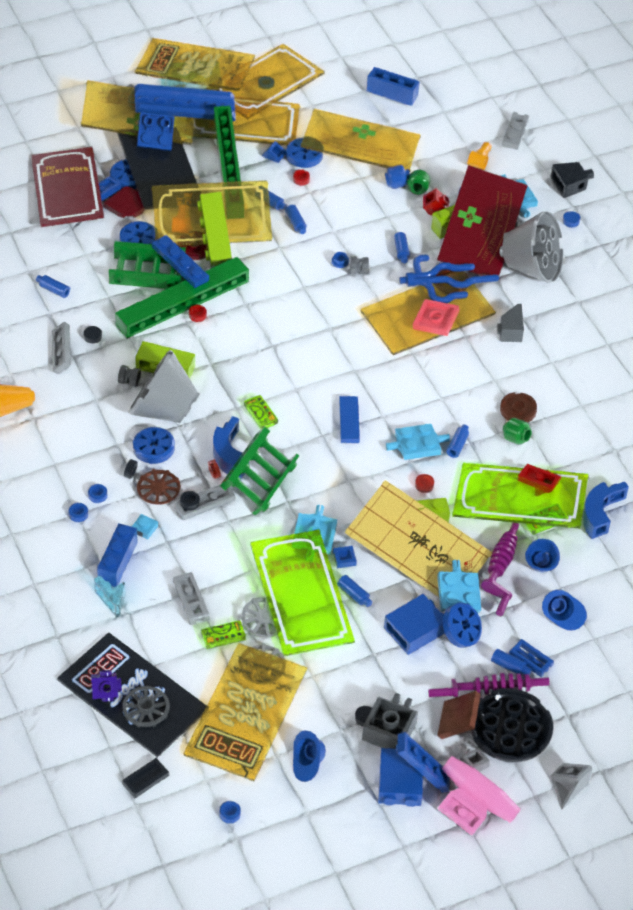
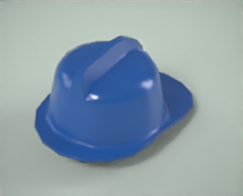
(564, 610)
(307, 755)

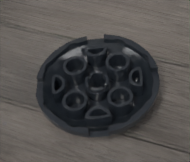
(515, 710)

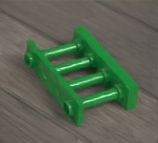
(139, 253)
(242, 466)

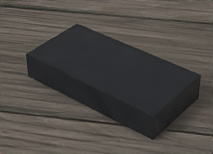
(145, 778)

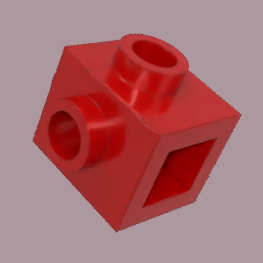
(435, 201)

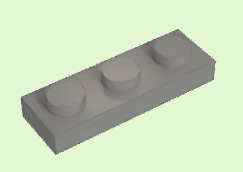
(61, 347)
(209, 500)

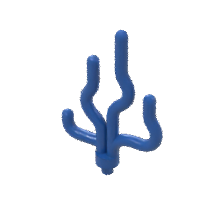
(428, 278)

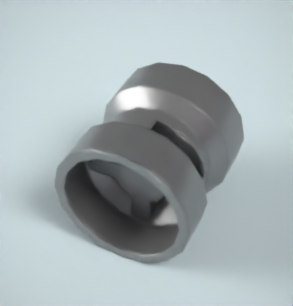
(355, 265)

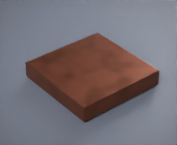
(459, 715)

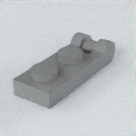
(515, 131)
(191, 598)

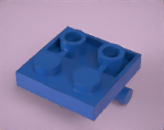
(155, 131)

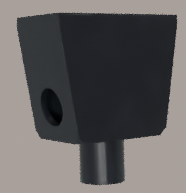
(570, 178)

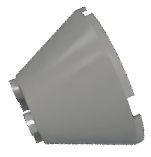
(535, 247)
(166, 393)

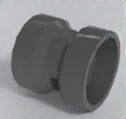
(129, 375)

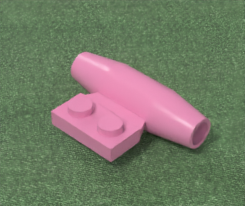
(474, 797)

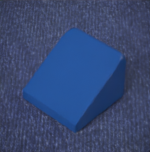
(274, 152)

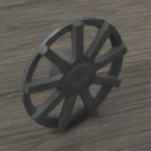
(146, 707)

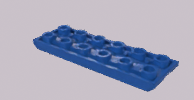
(181, 101)

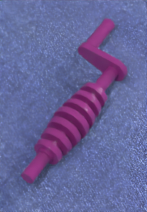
(499, 562)
(494, 684)

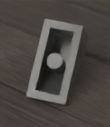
(511, 325)

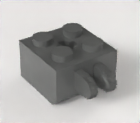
(388, 720)

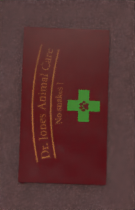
(481, 216)

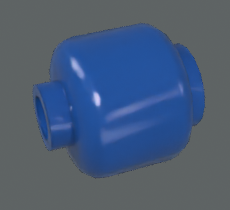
(397, 176)

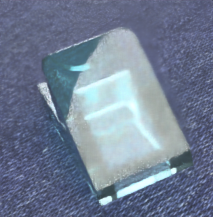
(110, 596)

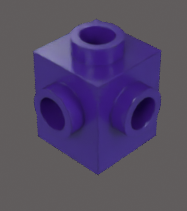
(105, 693)

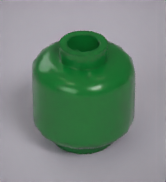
(418, 182)
(517, 431)

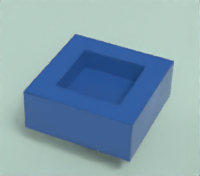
(344, 557)

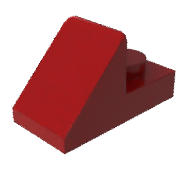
(536, 476)

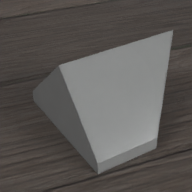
(570, 781)

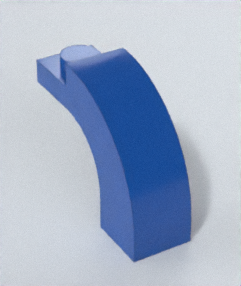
(222, 450)
(594, 518)

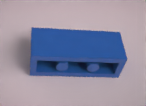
(392, 86)
(118, 554)

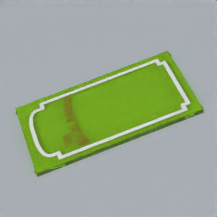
(497, 495)
(302, 593)

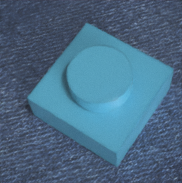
(145, 526)

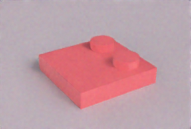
(436, 317)

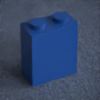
(415, 624)
(398, 780)

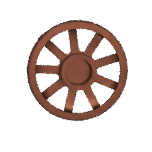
(158, 486)

